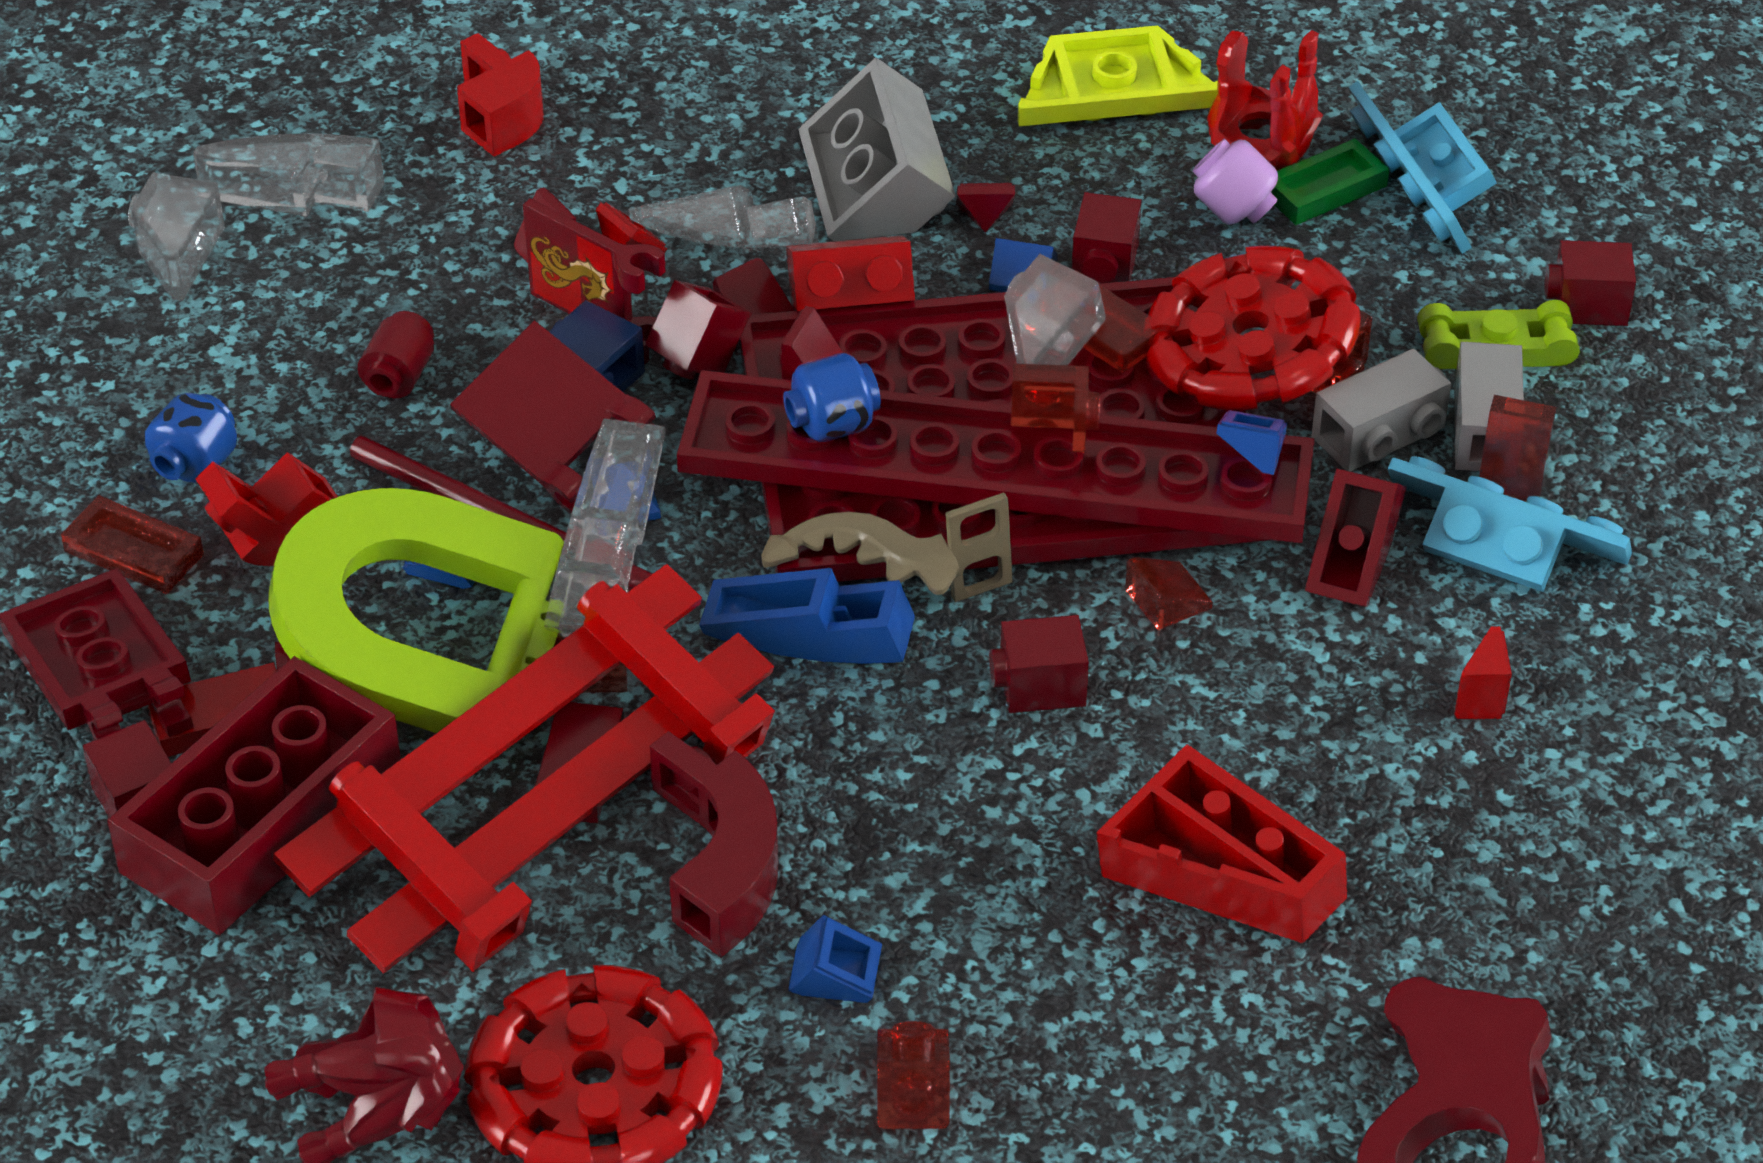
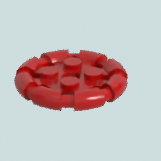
(1301, 336)
(586, 1038)

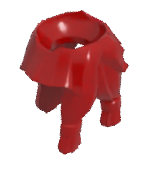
(1246, 106)

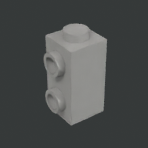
(1480, 374)
(1381, 410)

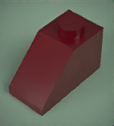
(1354, 537)

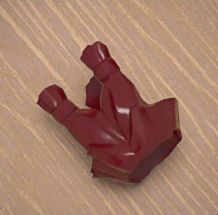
(394, 1066)

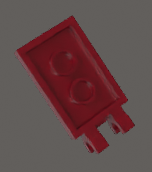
(99, 655)

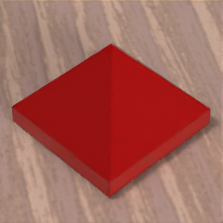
(621, 229)

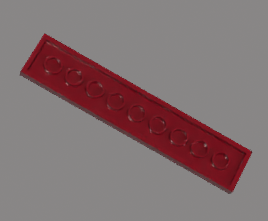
(971, 452)

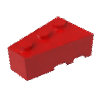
(1223, 850)

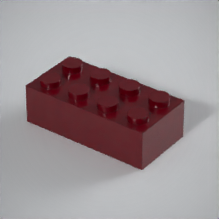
(245, 790)

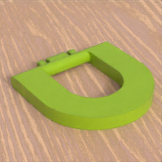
(425, 529)

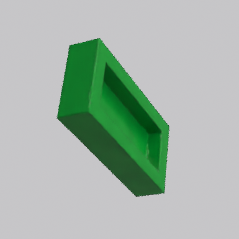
(1328, 181)

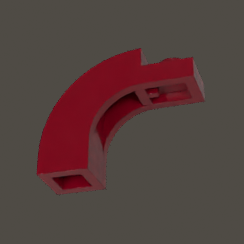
(735, 876)

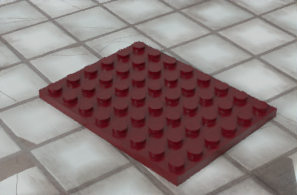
(967, 352)

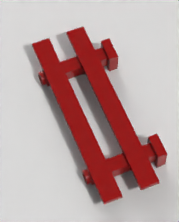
(460, 881)

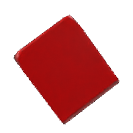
(1485, 679)

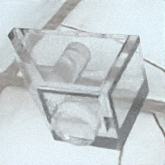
(176, 228)
(1052, 312)

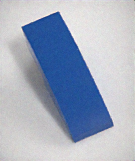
(812, 616)

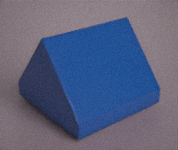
(1012, 258)

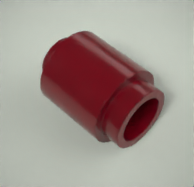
(397, 354)

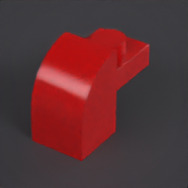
(499, 95)
(262, 514)

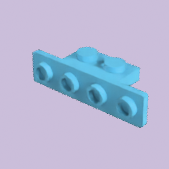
(1435, 160)
(1499, 532)

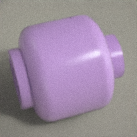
(1235, 182)

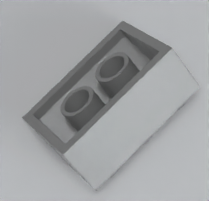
(876, 157)

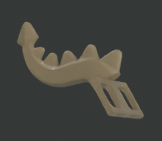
(907, 556)

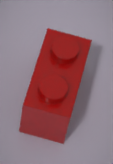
(850, 272)

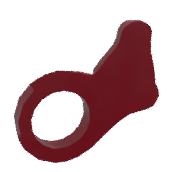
(1474, 1067)

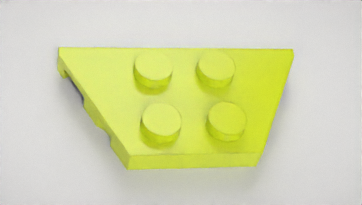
(1114, 77)

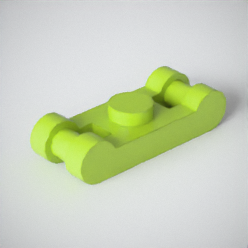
(1541, 331)

